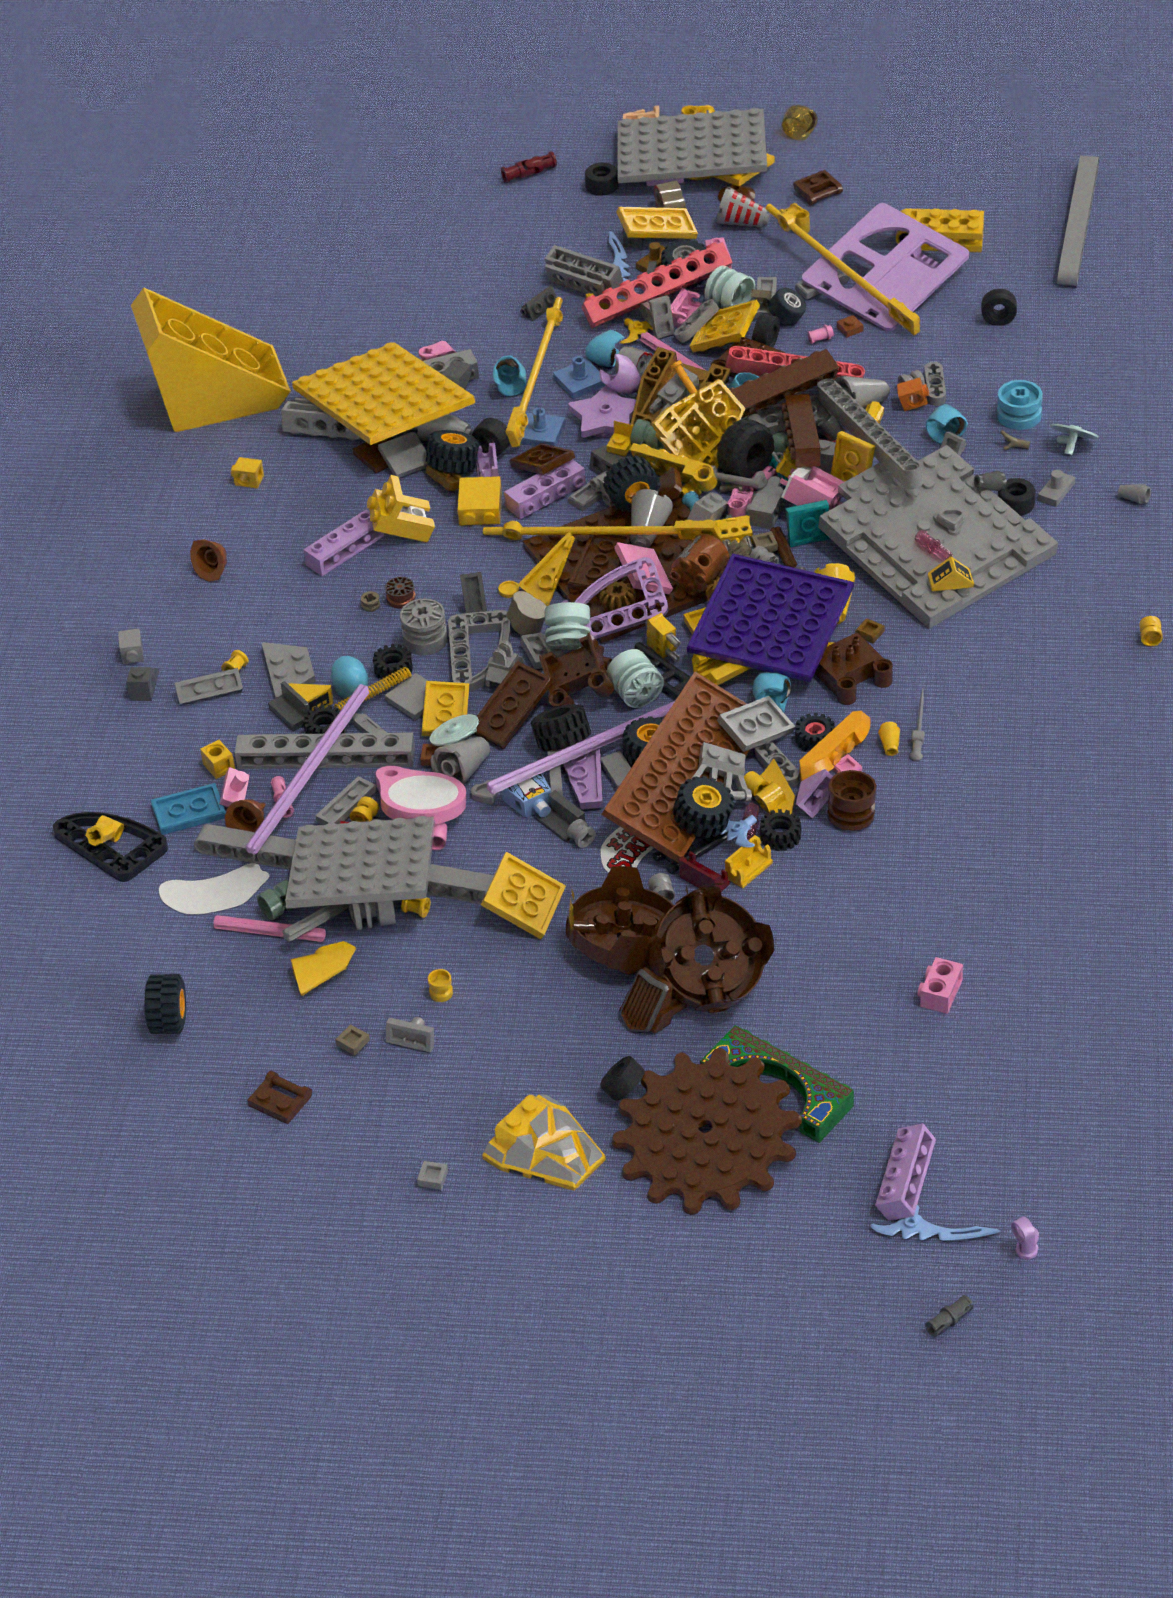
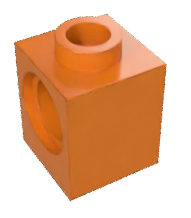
(912, 394)

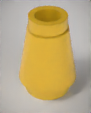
(889, 736)

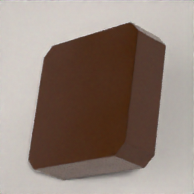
(670, 484)

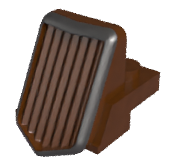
(649, 1003)

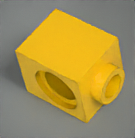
(247, 472)
(217, 758)

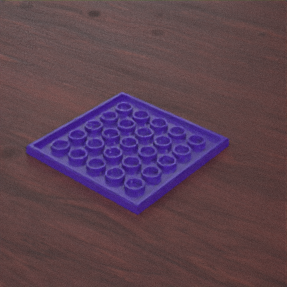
(770, 617)

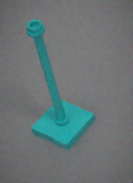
(803, 519)

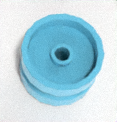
(1019, 404)

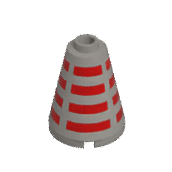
(741, 210)

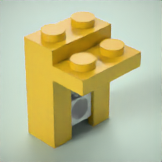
(399, 514)

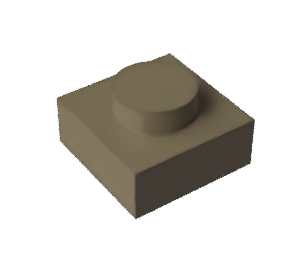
(761, 295)
(766, 540)
(352, 1039)

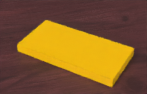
(657, 222)

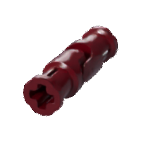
(528, 167)

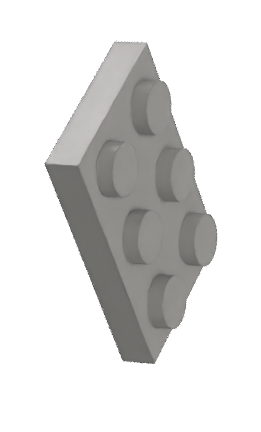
(756, 723)

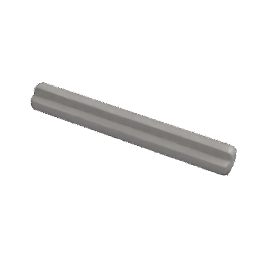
(312, 921)

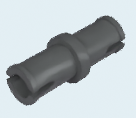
(949, 1315)

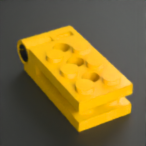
(960, 226)

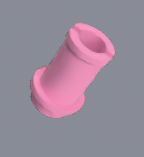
(825, 332)

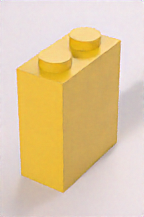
(479, 500)

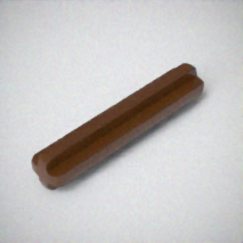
(783, 548)

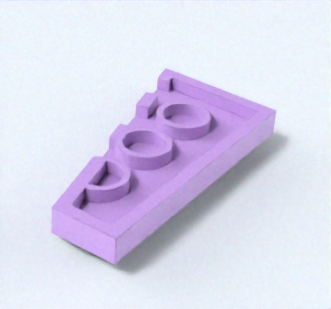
(586, 779)

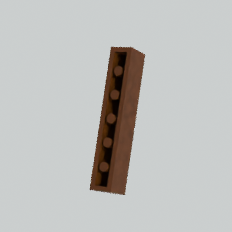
(786, 380)
(801, 431)

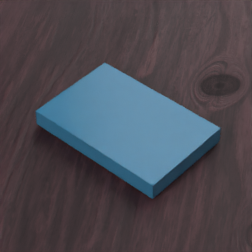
(188, 809)

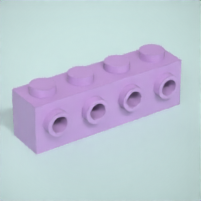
(341, 544)
(905, 1172)

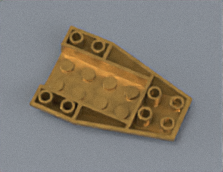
(657, 376)

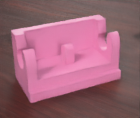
(684, 306)

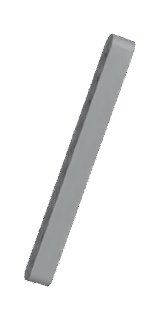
(1078, 221)
(865, 427)

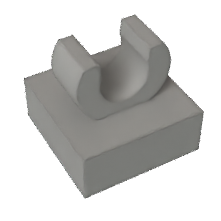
(955, 442)

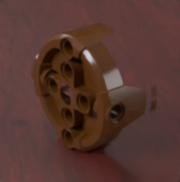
(616, 908)
(736, 939)

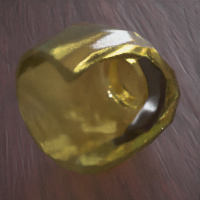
(799, 122)

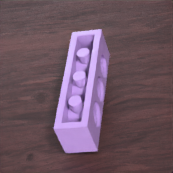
(544, 489)

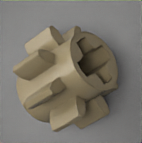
(739, 548)

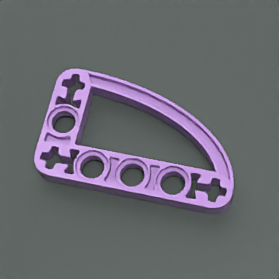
(626, 612)

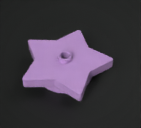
(601, 411)

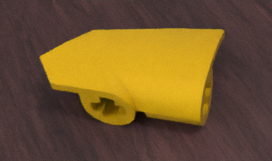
(771, 789)
(322, 965)

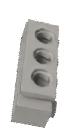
(559, 265)
(309, 419)

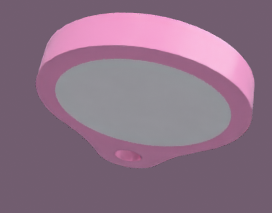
(419, 793)

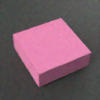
(847, 763)

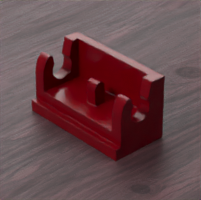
(700, 875)

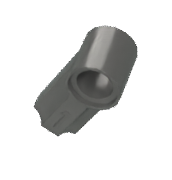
(828, 427)

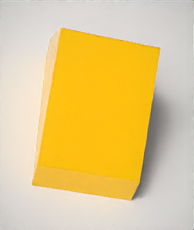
(206, 366)

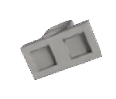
(659, 316)

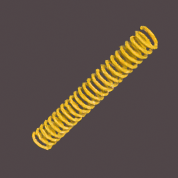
(384, 686)

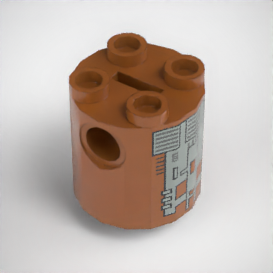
(699, 563)

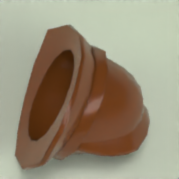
(208, 559)
(245, 815)

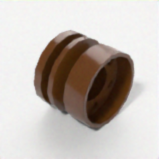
(851, 800)

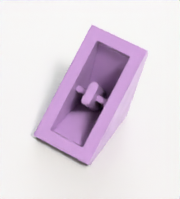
(814, 792)

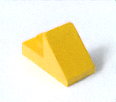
(621, 439)

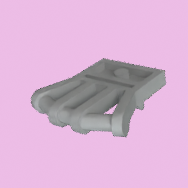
(725, 764)

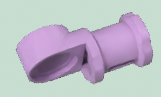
(1027, 1238)

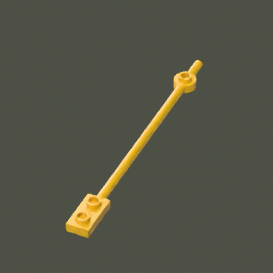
(896, 309)
(518, 418)
(685, 529)

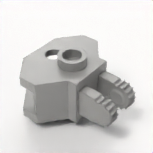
(501, 663)

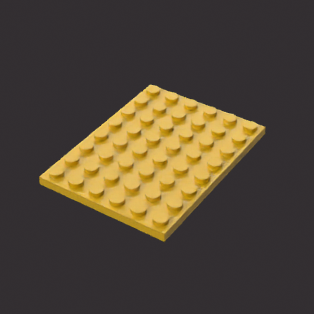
(383, 393)

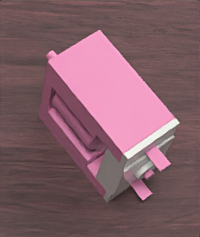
(810, 486)

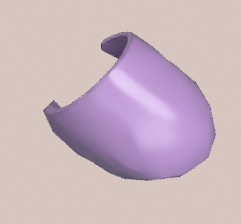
(627, 378)

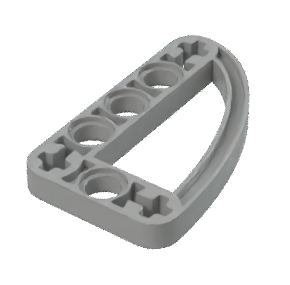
(467, 627)

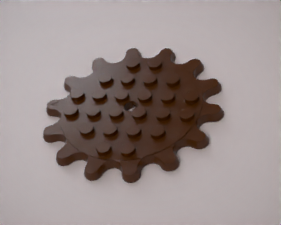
(715, 1163)

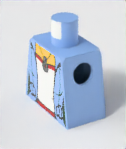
(529, 796)

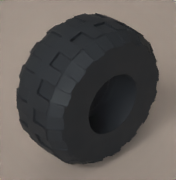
(745, 448)

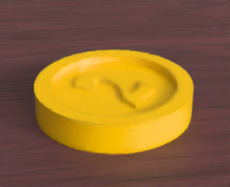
(508, 588)

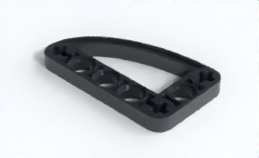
(153, 846)

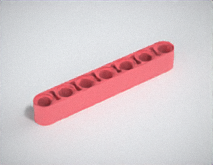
(762, 361)

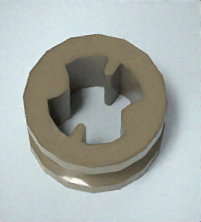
(370, 606)

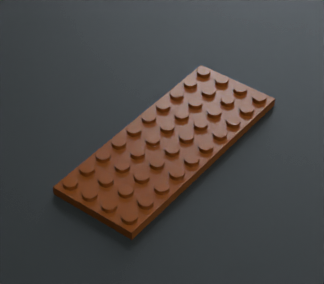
(671, 756)

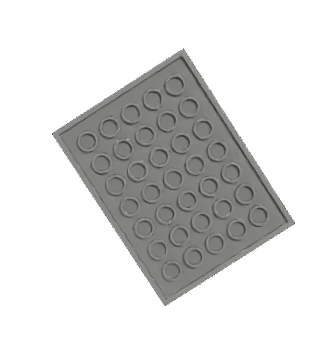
(691, 145)

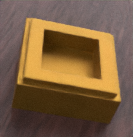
(870, 630)

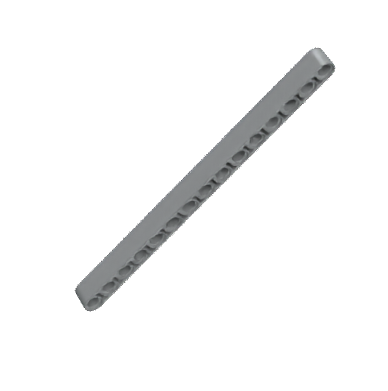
(279, 853)

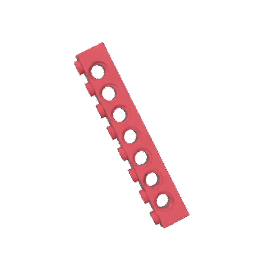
(598, 316)

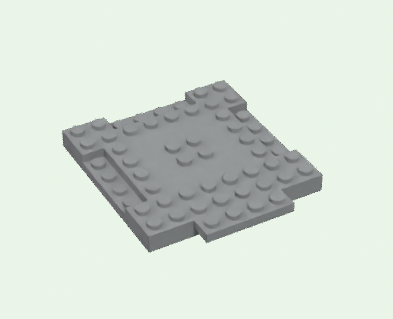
(884, 516)

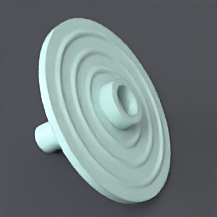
(1074, 432)
(454, 730)

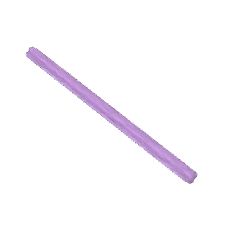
(568, 754)
(307, 769)

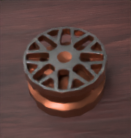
(399, 592)

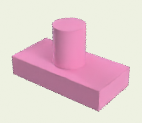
(234, 787)

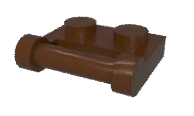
(815, 183)
(276, 1103)

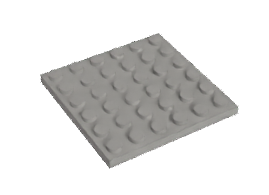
(361, 862)

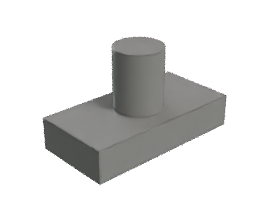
(1056, 488)
(410, 1034)

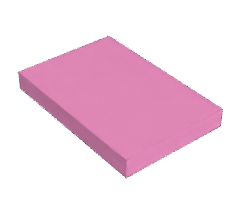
(629, 553)

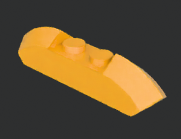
(835, 745)

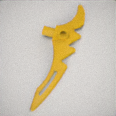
(636, 328)

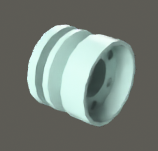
(729, 287)
(566, 624)
(635, 678)

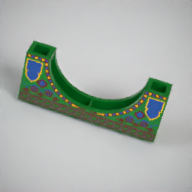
(824, 1097)

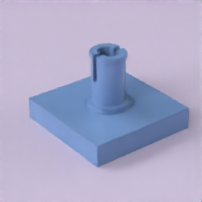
(579, 377)
(542, 428)

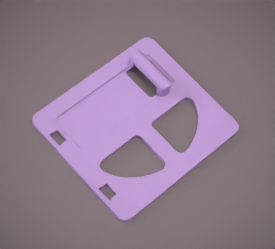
(900, 274)

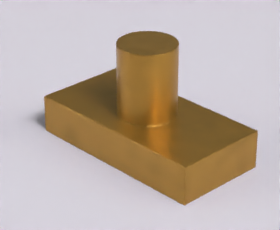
(655, 253)

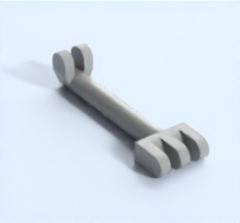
(758, 481)

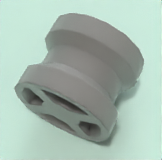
(581, 833)

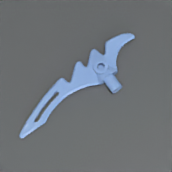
(618, 256)
(740, 830)
(915, 1224)

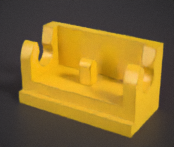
(748, 863)

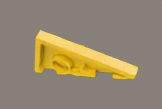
(545, 575)

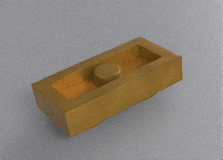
(447, 480)

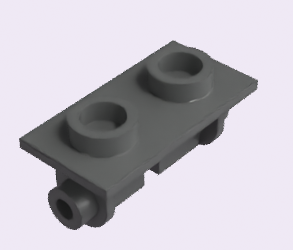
(539, 303)

